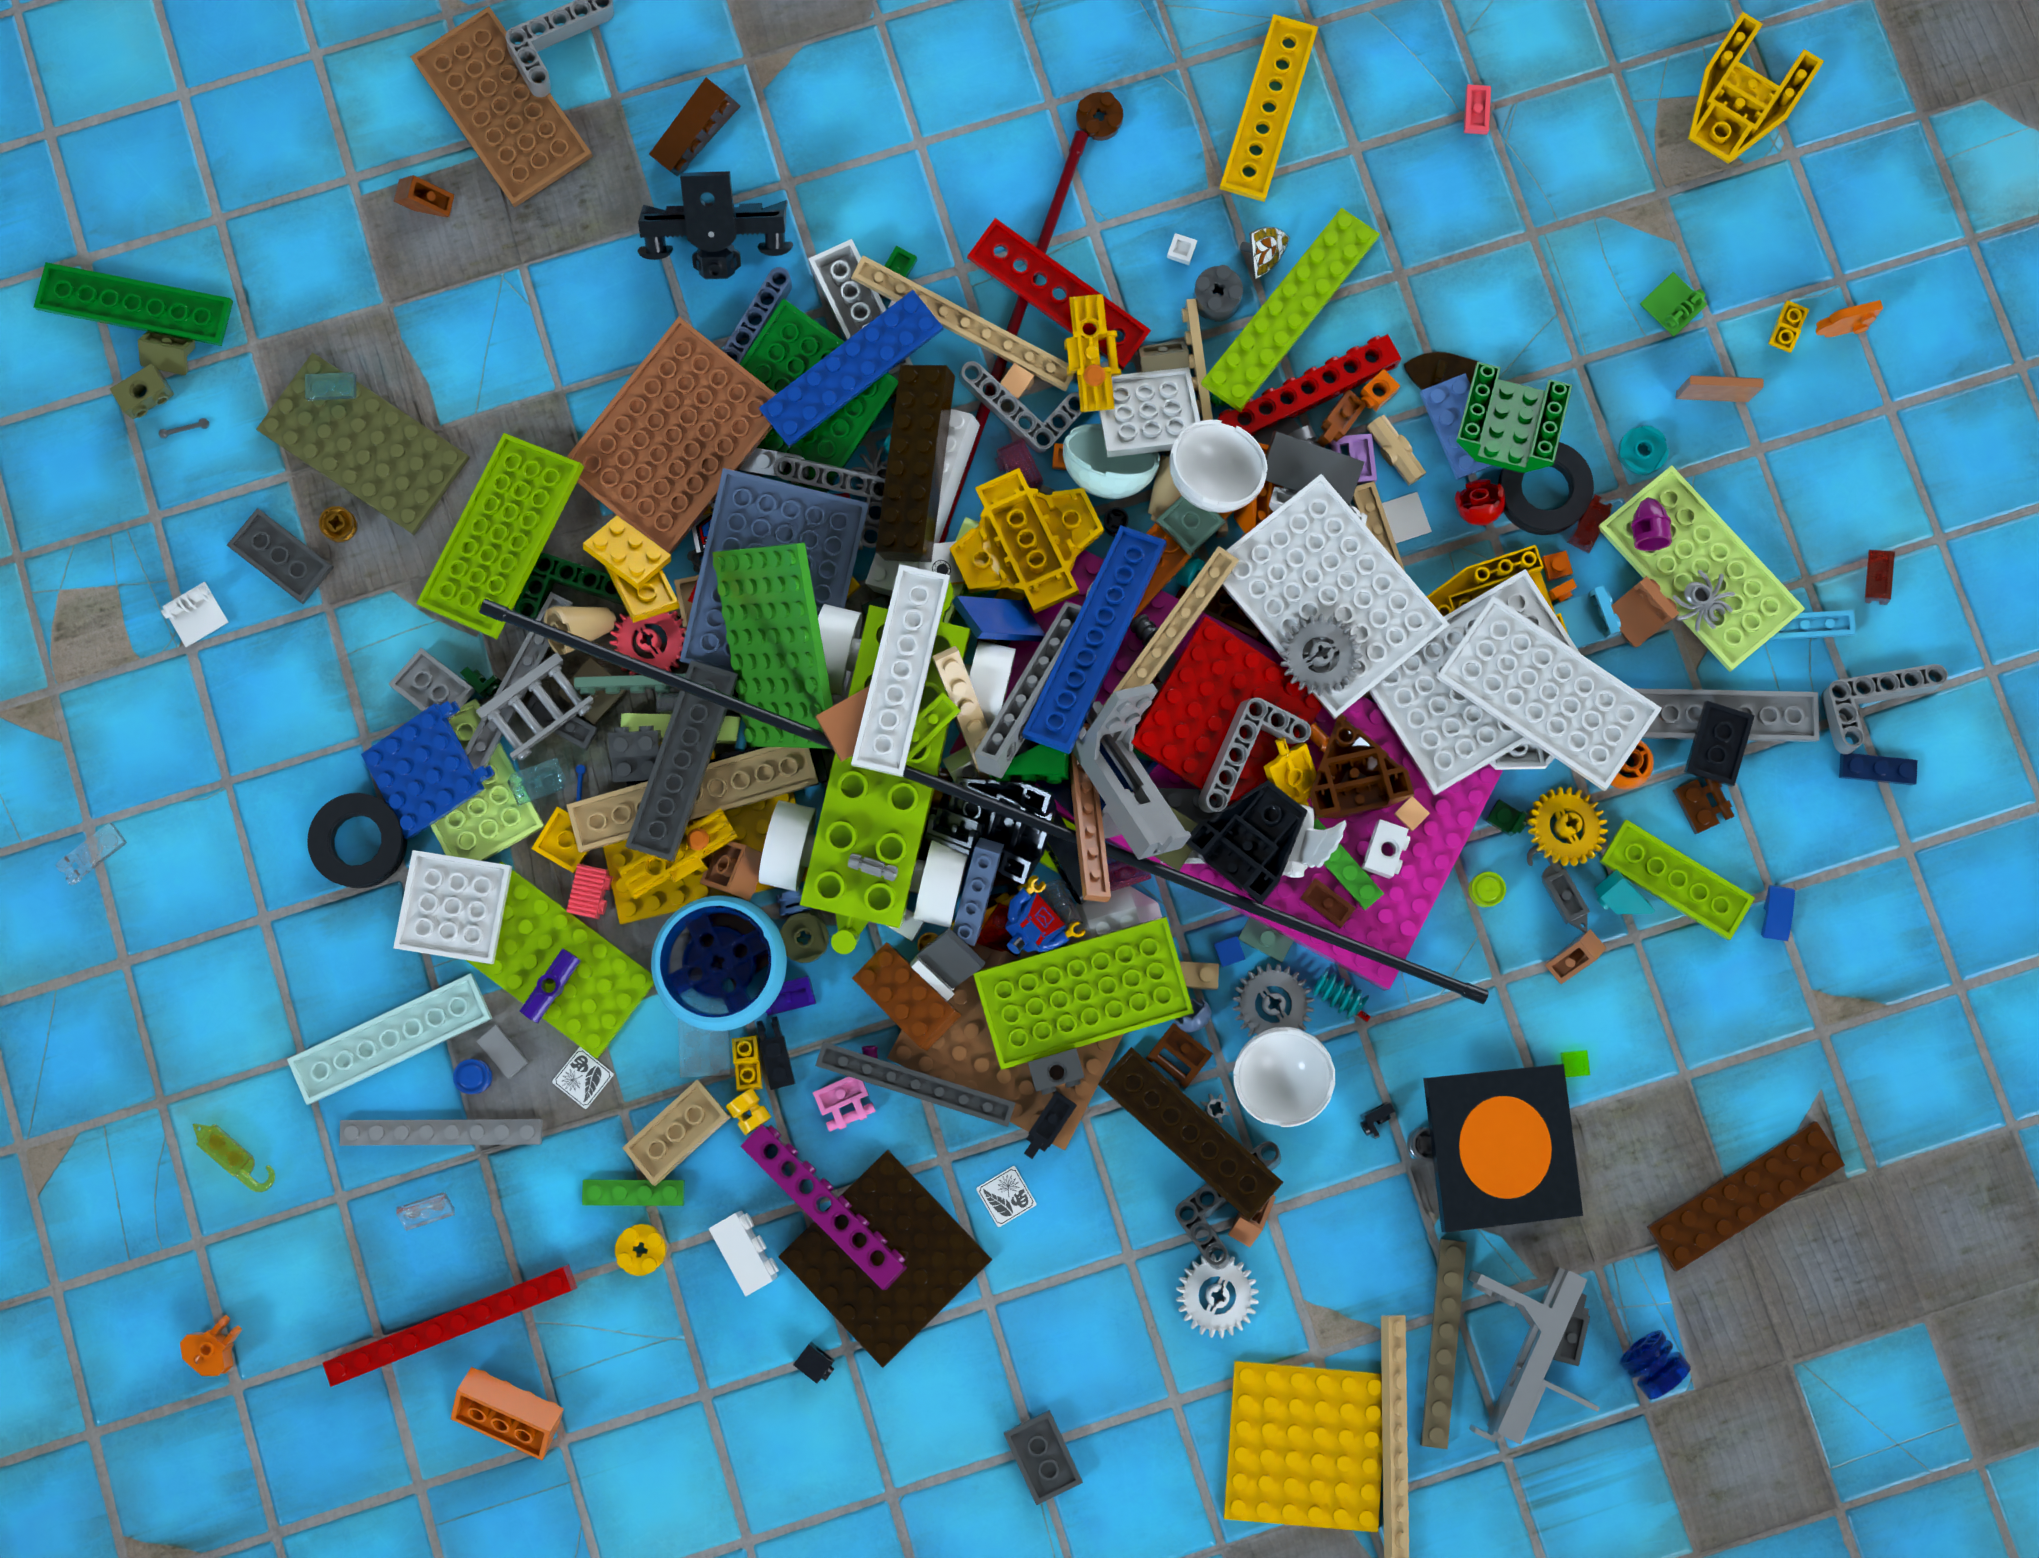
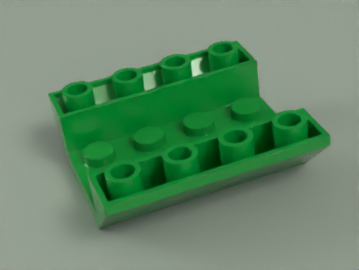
(1512, 422)

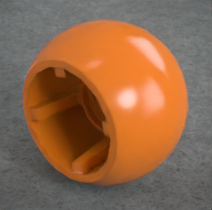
(1639, 772)

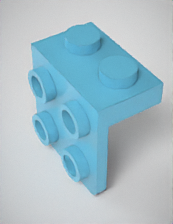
(1589, 617)

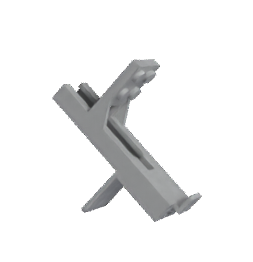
(1140, 817)
(1526, 1379)

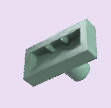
(1265, 939)

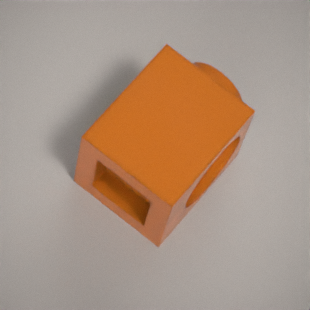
(1386, 384)

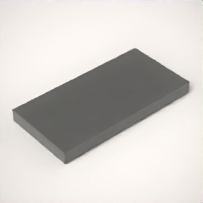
(1297, 463)
(280, 556)

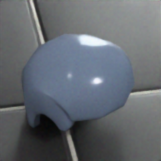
(1197, 1020)

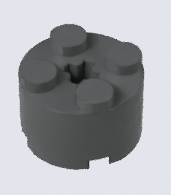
(1219, 280)

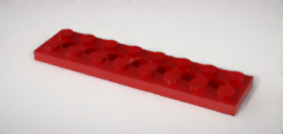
(1056, 278)

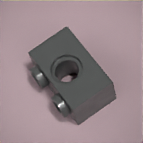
(1067, 1060)

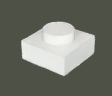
(1182, 249)

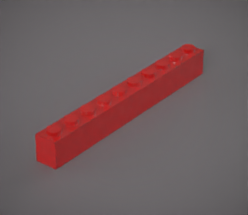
(449, 1325)

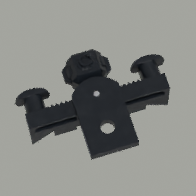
(712, 225)

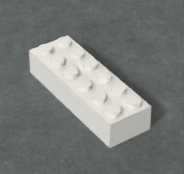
(849, 301)

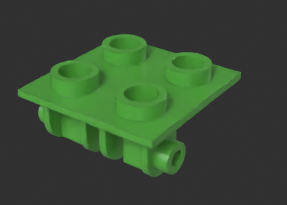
(1674, 304)

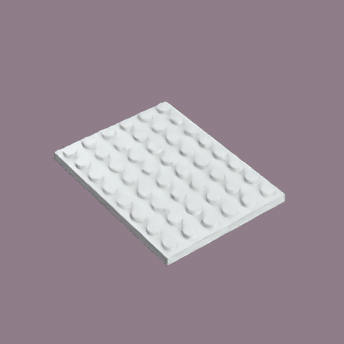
(1325, 561)
(1435, 723)

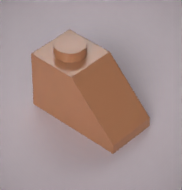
(1576, 956)
(1248, 1231)

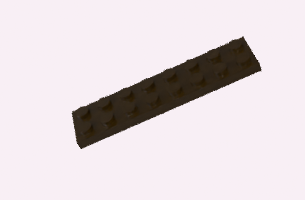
(1190, 1134)

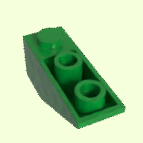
(1037, 765)

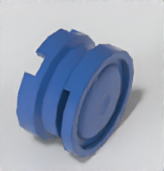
(472, 1076)

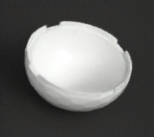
(1217, 466)
(1284, 1077)

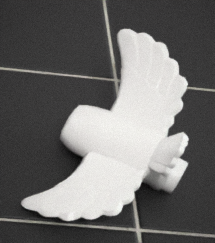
(1312, 846)

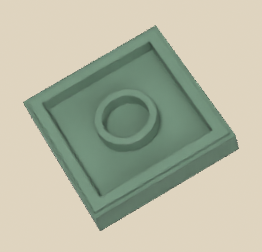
(1189, 524)

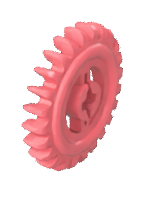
(674, 639)

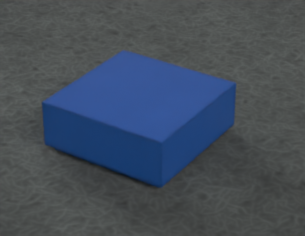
(1229, 951)

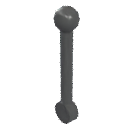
(203, 423)

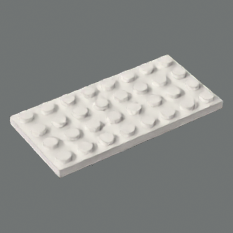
(1549, 693)

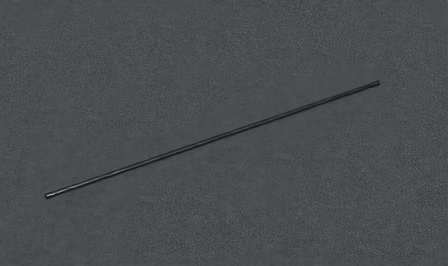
(504, 614)

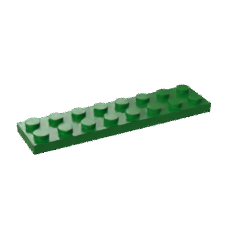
(133, 304)

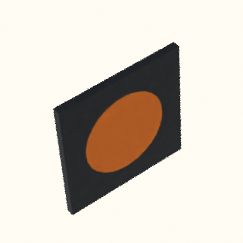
(1502, 1147)

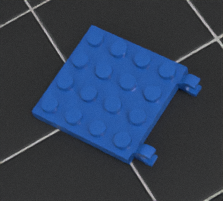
(424, 769)

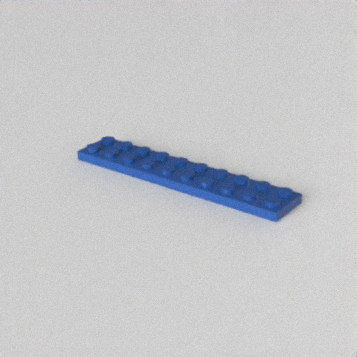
(1094, 640)

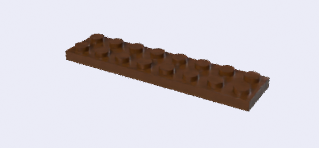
(1745, 1196)

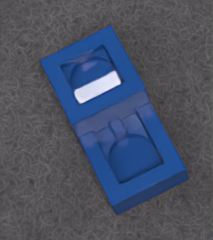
(1779, 913)

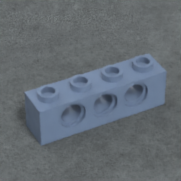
(977, 890)

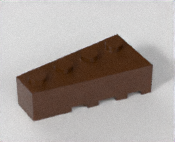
(694, 127)

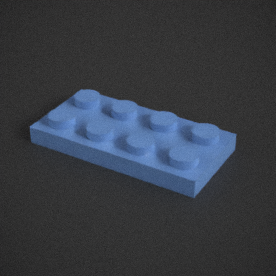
(1446, 408)

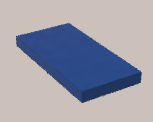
(998, 619)

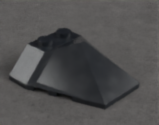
(1251, 839)
(1022, 843)

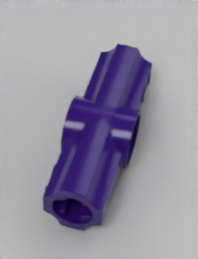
(540, 999)

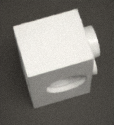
(1375, 860)

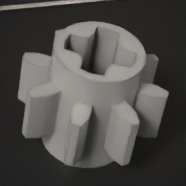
(1222, 1105)

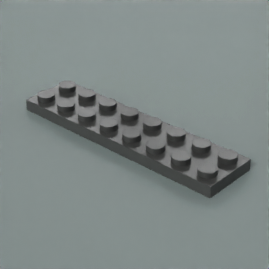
(680, 766)

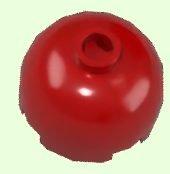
(1480, 502)

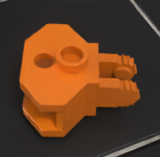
(210, 1351)

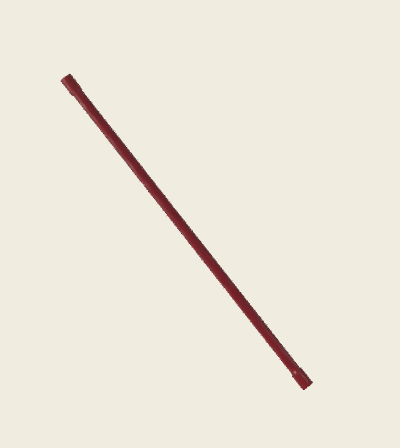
(1075, 152)

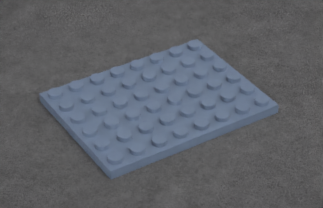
(768, 513)

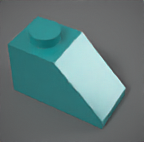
(1622, 896)

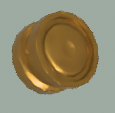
(337, 524)

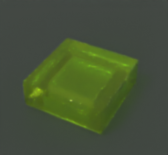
(1575, 1063)

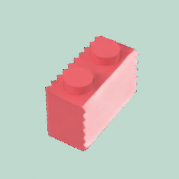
(589, 891)

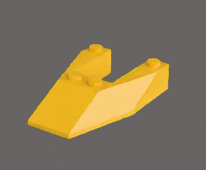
(1739, 104)

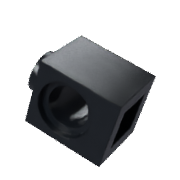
(815, 1363)

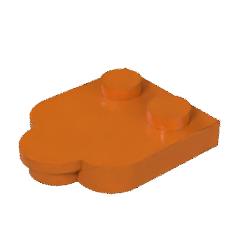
(1850, 319)

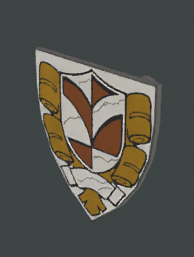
(1266, 248)

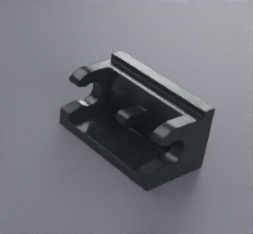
(954, 830)

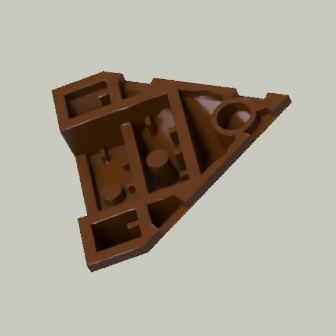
(1356, 775)

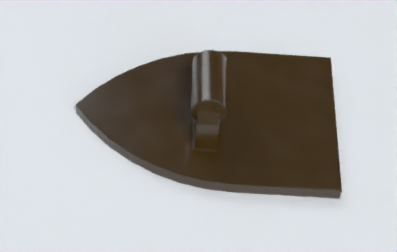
(1438, 367)

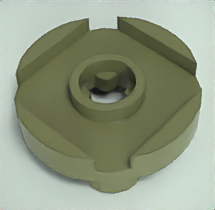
(812, 926)

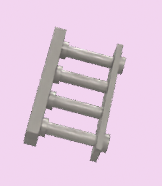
(512, 697)

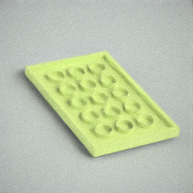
(492, 817)

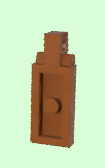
(1341, 418)

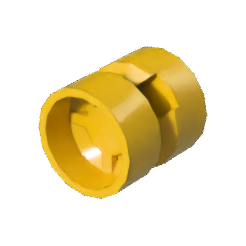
(748, 1102)

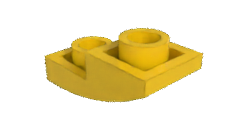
(1788, 326)
(747, 1063)

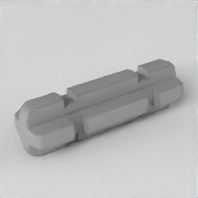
(872, 866)

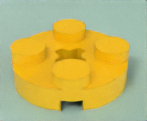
(648, 1261)

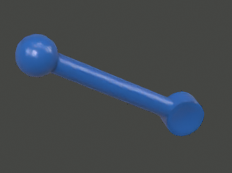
(580, 769)

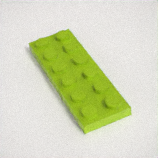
(1677, 880)

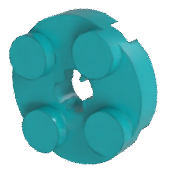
(1656, 446)

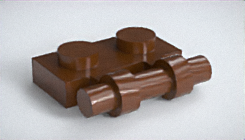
(1697, 807)

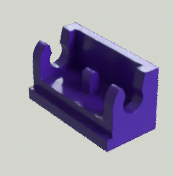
(793, 995)

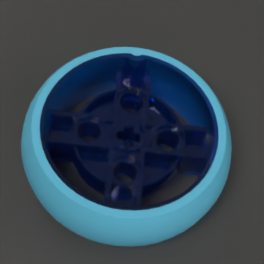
(711, 985)

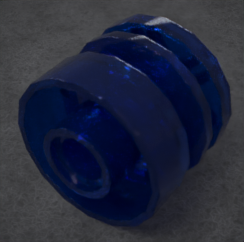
(1655, 1366)

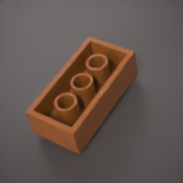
(906, 996)

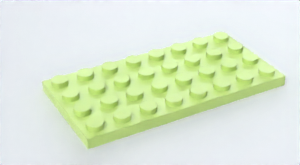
(1709, 545)

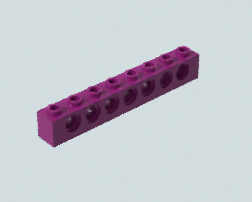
(757, 1147)

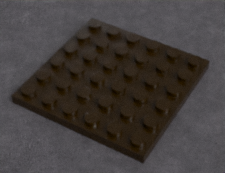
(936, 1250)

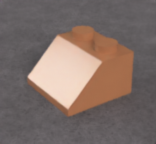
(733, 870)

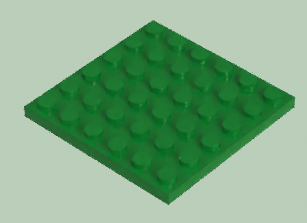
(785, 351)

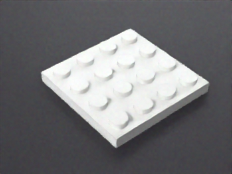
(1148, 411)
(453, 907)

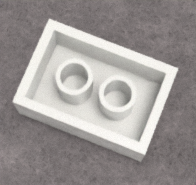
(744, 1252)

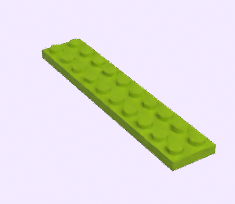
(1290, 309)

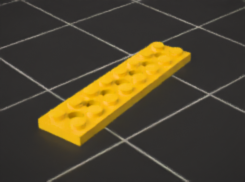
(1276, 121)

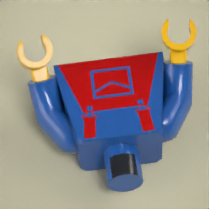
(1035, 923)

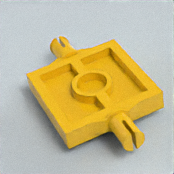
(1292, 771)

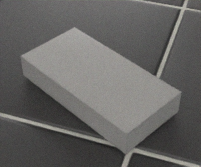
(502, 1051)

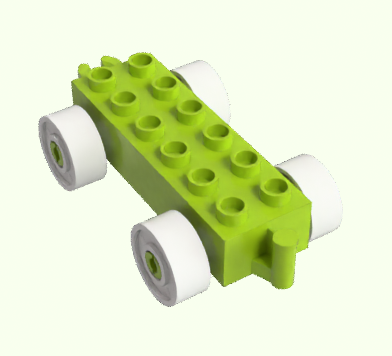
(874, 810)

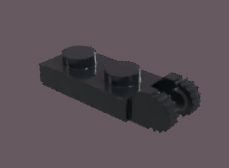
(775, 1056)

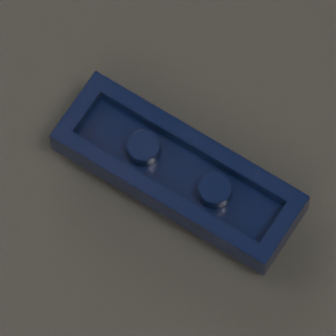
(1878, 769)

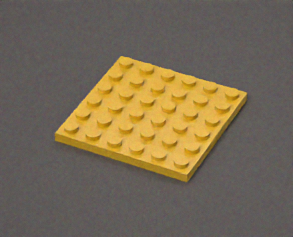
(1304, 1446)

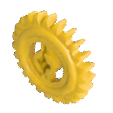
(1580, 815)

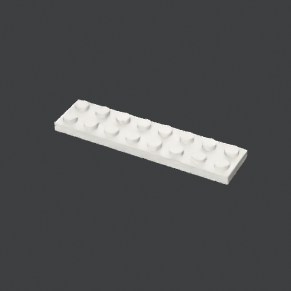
(900, 670)

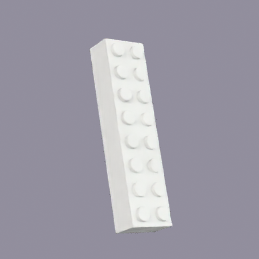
(960, 440)

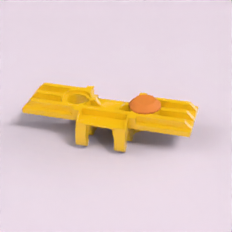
(1083, 354)
(702, 840)

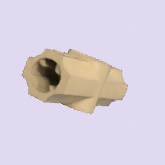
(1396, 450)

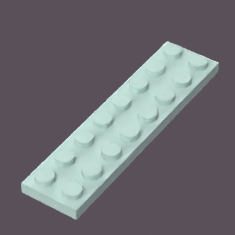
(389, 1039)

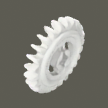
(1206, 1318)

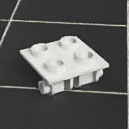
(195, 614)

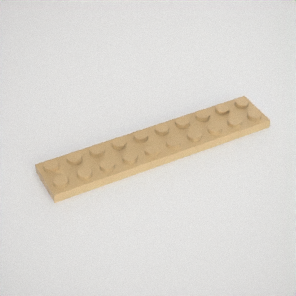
(725, 785)

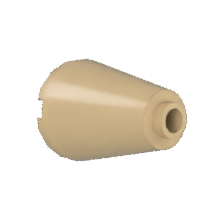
(1164, 490)
(581, 621)

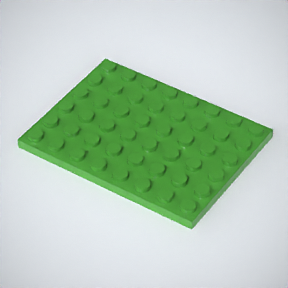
(774, 638)

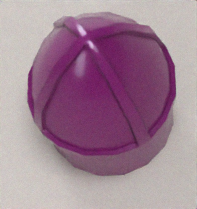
(1651, 526)

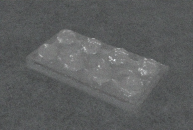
(703, 1050)

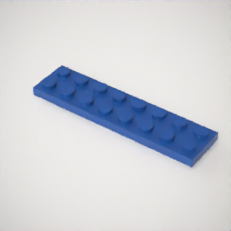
(851, 368)

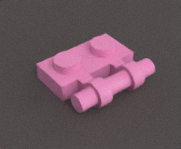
(839, 1095)

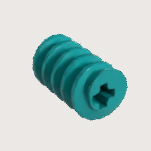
(1339, 994)

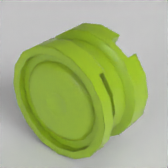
(1487, 889)

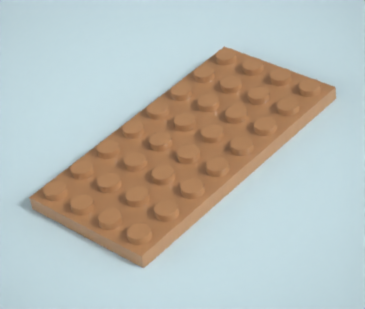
(515, 134)

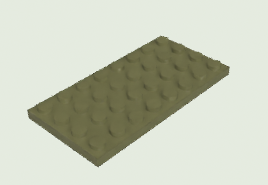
(365, 447)

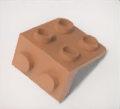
(1643, 611)

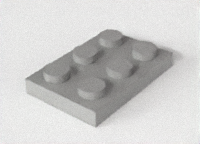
(429, 682)

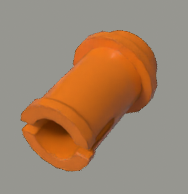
(1319, 737)

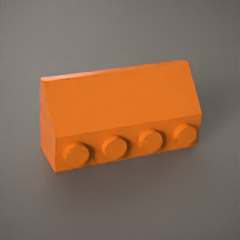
(506, 1413)

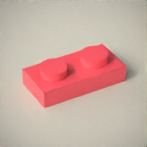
(1477, 109)

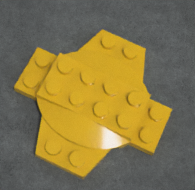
(1027, 540)

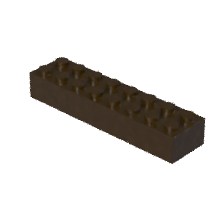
(915, 463)

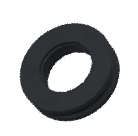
(1550, 522)
(324, 829)

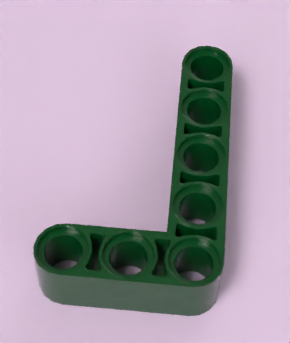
(555, 575)

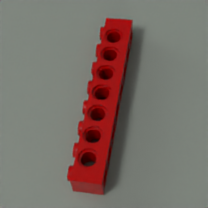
(1379, 347)

